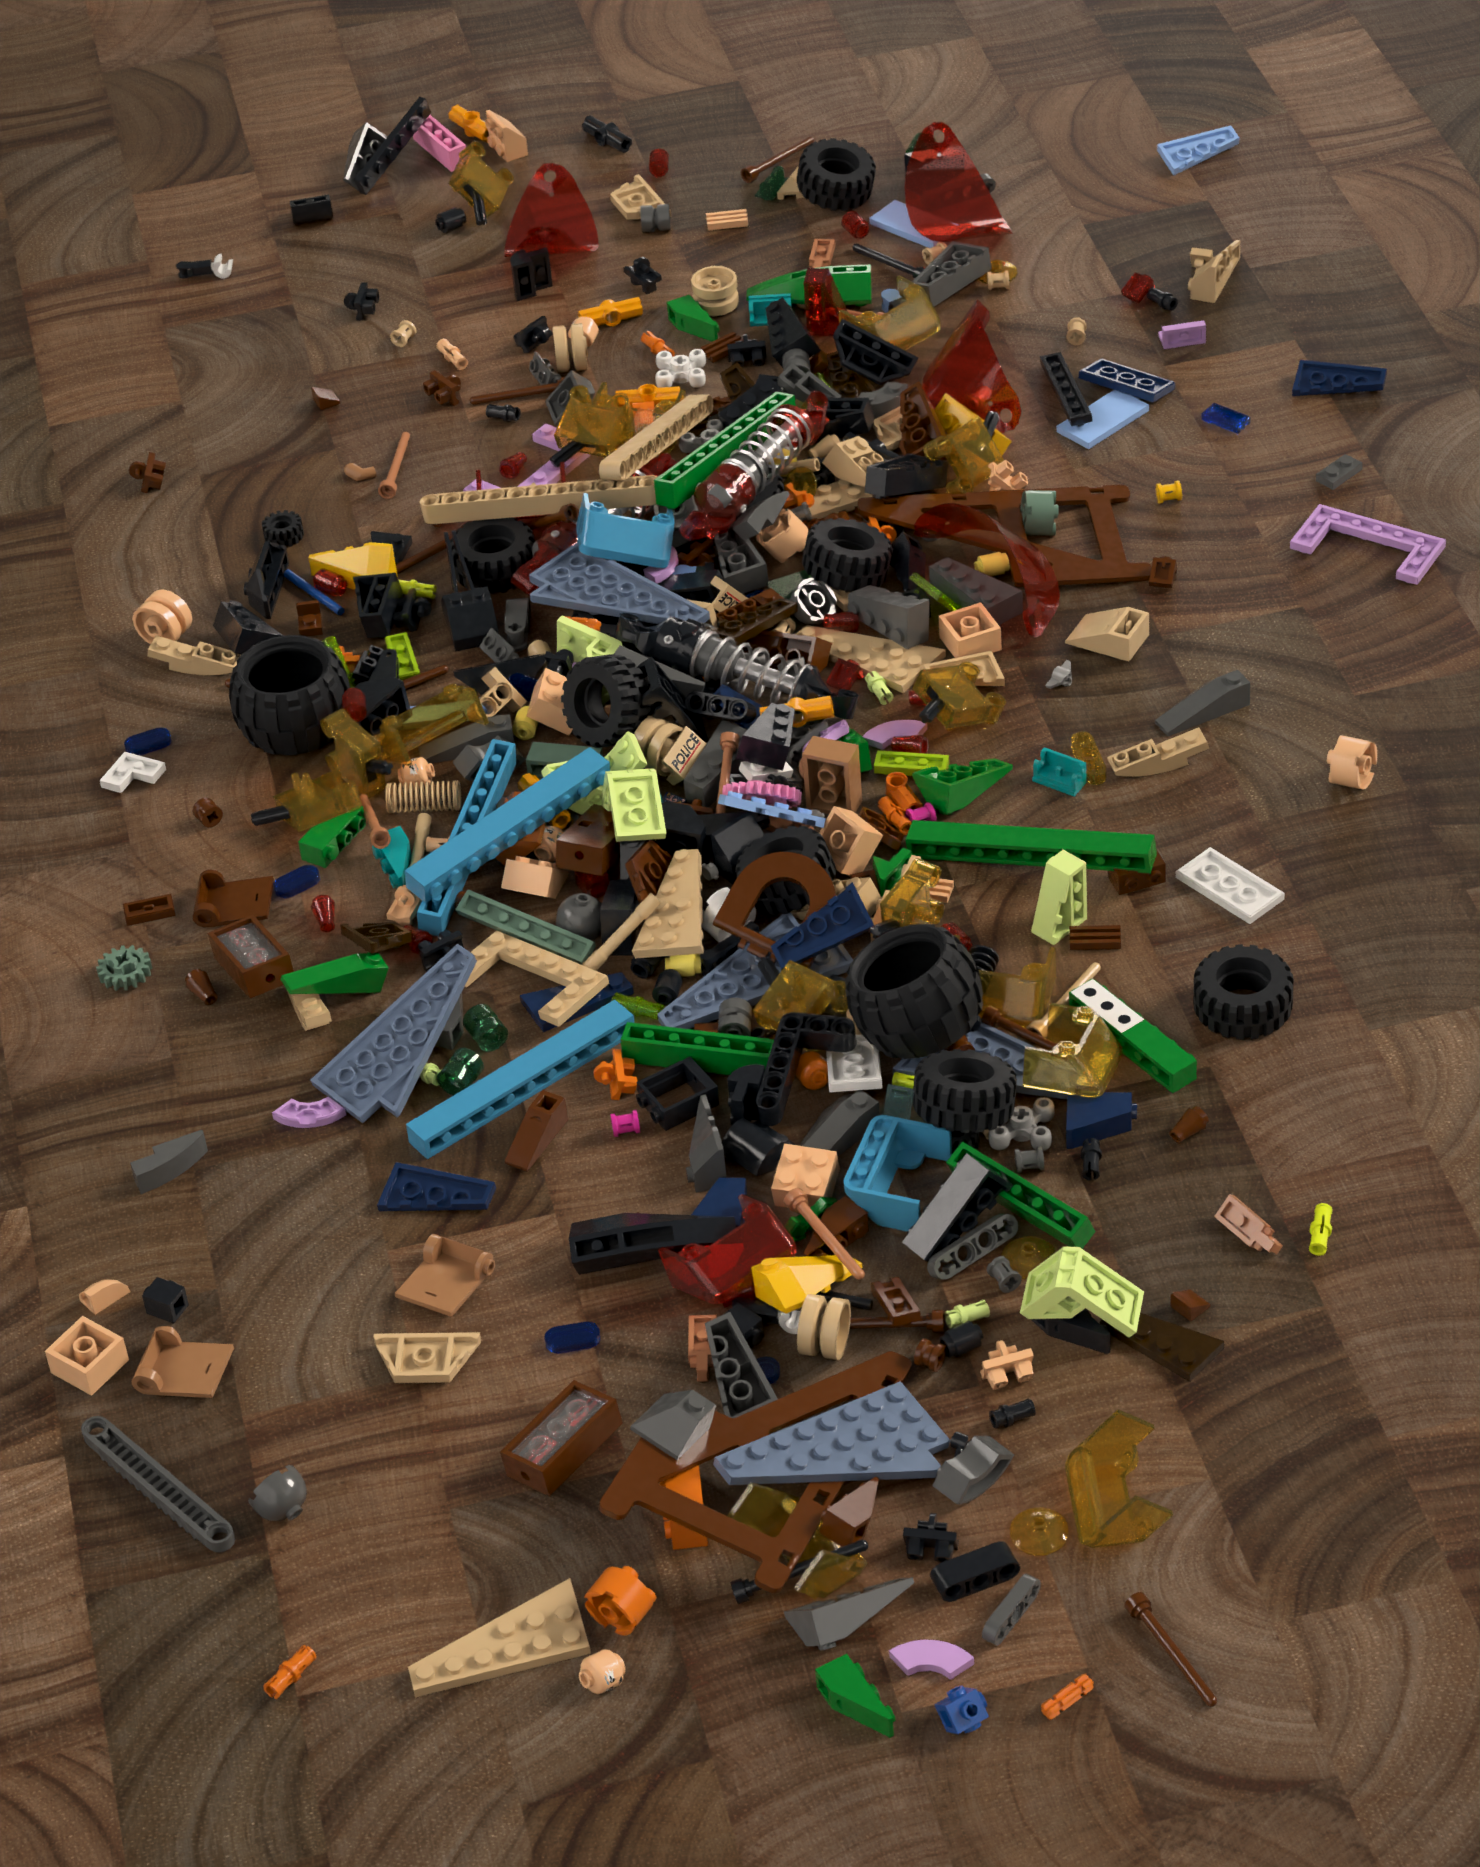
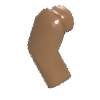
(358, 473)

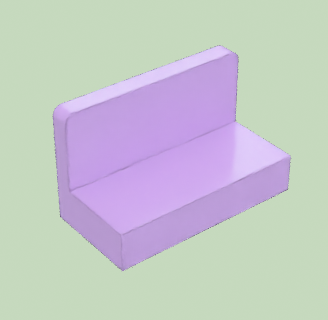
(1183, 334)

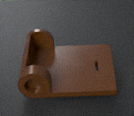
(227, 902)

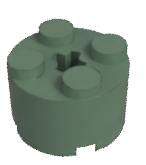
(1039, 512)

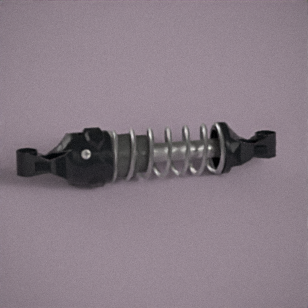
(699, 651)

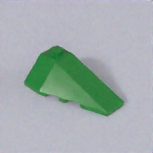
(959, 785)
(344, 975)

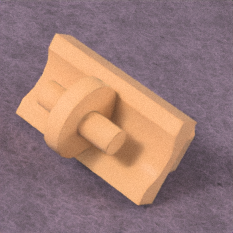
(1001, 479)
(404, 906)
(1004, 1361)

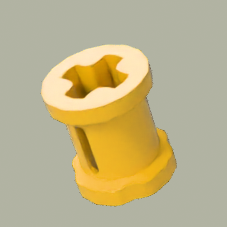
(1162, 496)

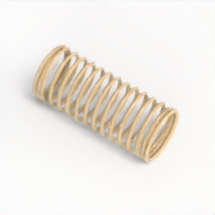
(391, 796)

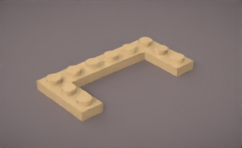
(579, 980)

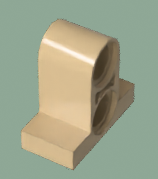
(492, 702)

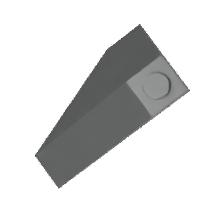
(360, 150)
(684, 682)
(1207, 703)
(475, 734)
(842, 1123)
(706, 1150)
(830, 1621)

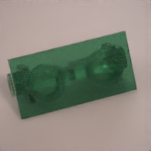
(772, 184)

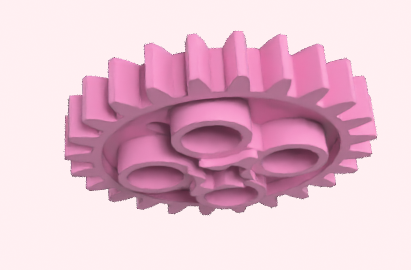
(768, 791)

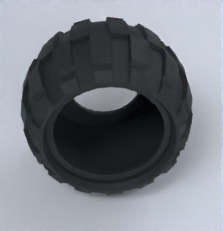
(285, 691)
(914, 991)

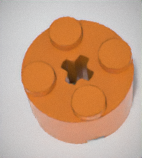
(619, 1599)

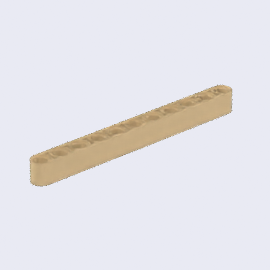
(655, 437)
(535, 499)

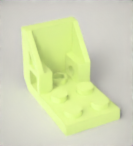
(585, 643)
(623, 756)
(634, 804)
(1088, 1285)

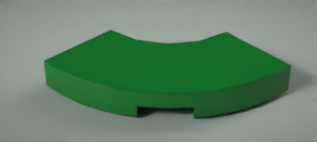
(798, 1226)

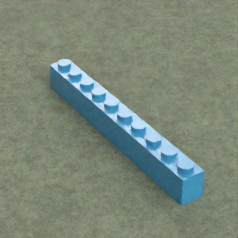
(481, 801)
(506, 825)
(518, 1080)

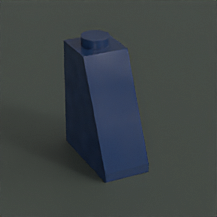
(1098, 1117)
(723, 1199)

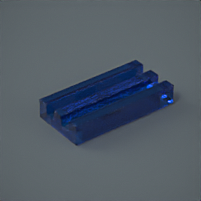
(1226, 418)

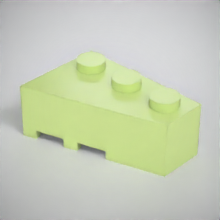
(1061, 897)

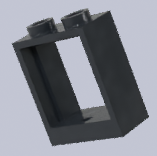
(668, 1079)

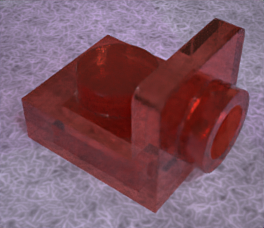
(1137, 287)
(844, 674)

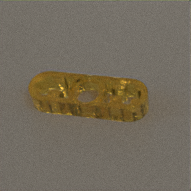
(1090, 750)

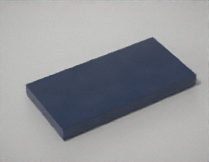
(1127, 380)

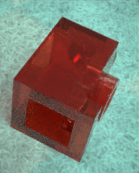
(585, 880)

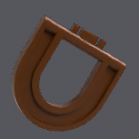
(756, 878)

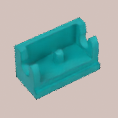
(758, 306)
(1059, 772)

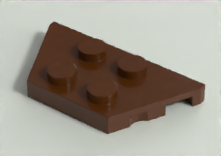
(648, 869)

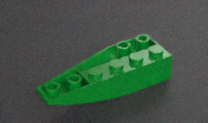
(851, 281)

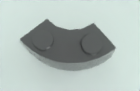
(885, 398)
(471, 758)
(973, 1470)

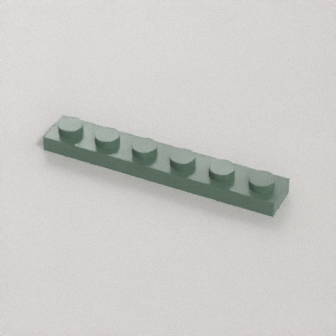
(525, 927)

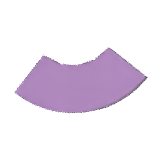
(660, 574)
(833, 732)
(882, 735)
(309, 1114)
(931, 1656)

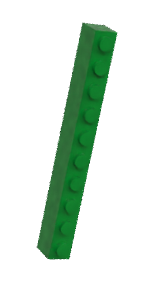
(681, 480)
(1030, 845)

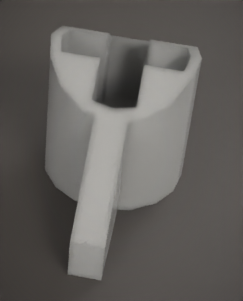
(1061, 676)

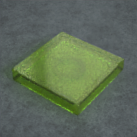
(934, 592)

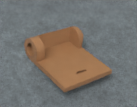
(446, 1275)
(180, 1367)

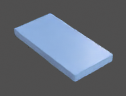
(896, 220)
(1108, 417)

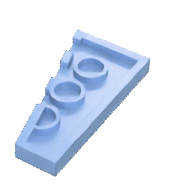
(1191, 150)
(778, 810)

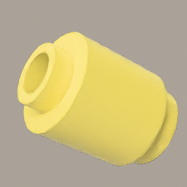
(992, 564)
(523, 726)
(684, 964)

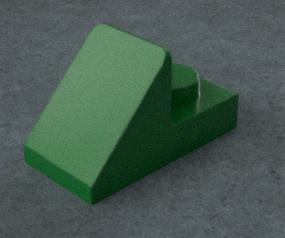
(890, 871)

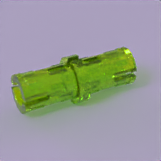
(639, 1006)

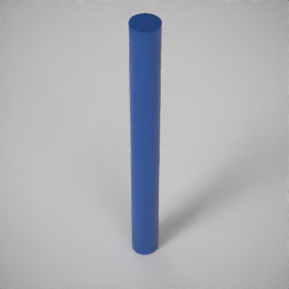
(315, 593)

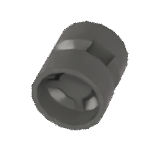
(655, 218)
(798, 357)
(735, 1017)

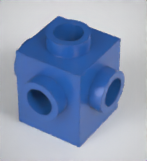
(962, 1710)

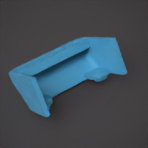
(624, 537)
(884, 1148)

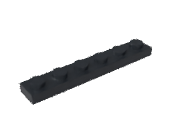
(392, 145)
(1066, 389)

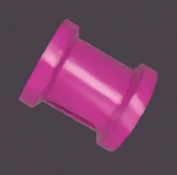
(923, 813)
(625, 1123)

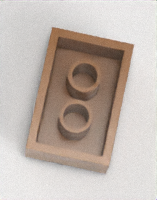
(831, 775)

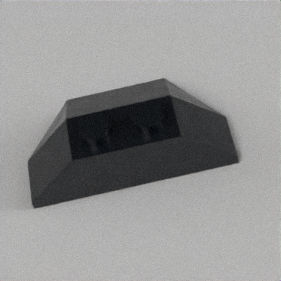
(871, 355)
(266, 578)
(526, 665)

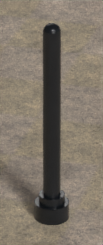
(888, 260)
(744, 1588)

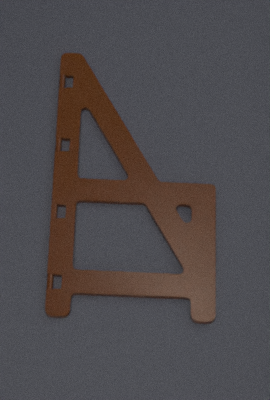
(1067, 566)
(648, 1465)

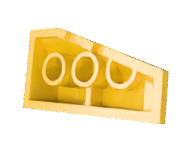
(954, 414)
(359, 561)
(788, 1280)

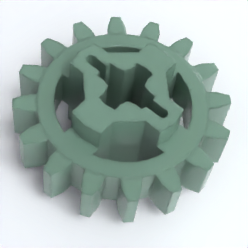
(124, 967)

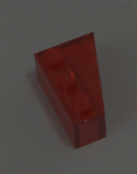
(821, 302)

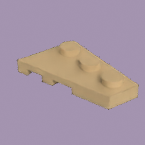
(989, 669)

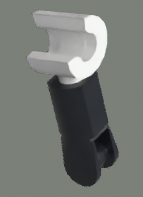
(205, 267)
(788, 1322)

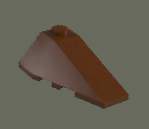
(919, 421)
(792, 646)

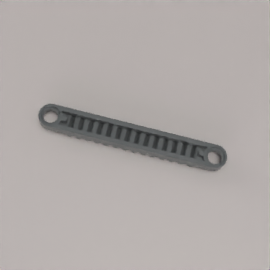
(158, 1484)

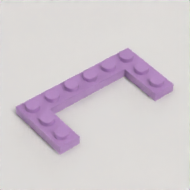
(547, 473)
(1422, 547)

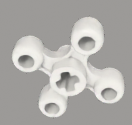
(680, 369)

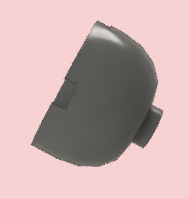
(813, 601)
(580, 915)
(280, 1495)

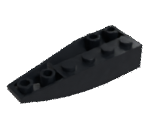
(636, 1238)

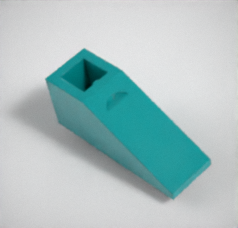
(395, 857)

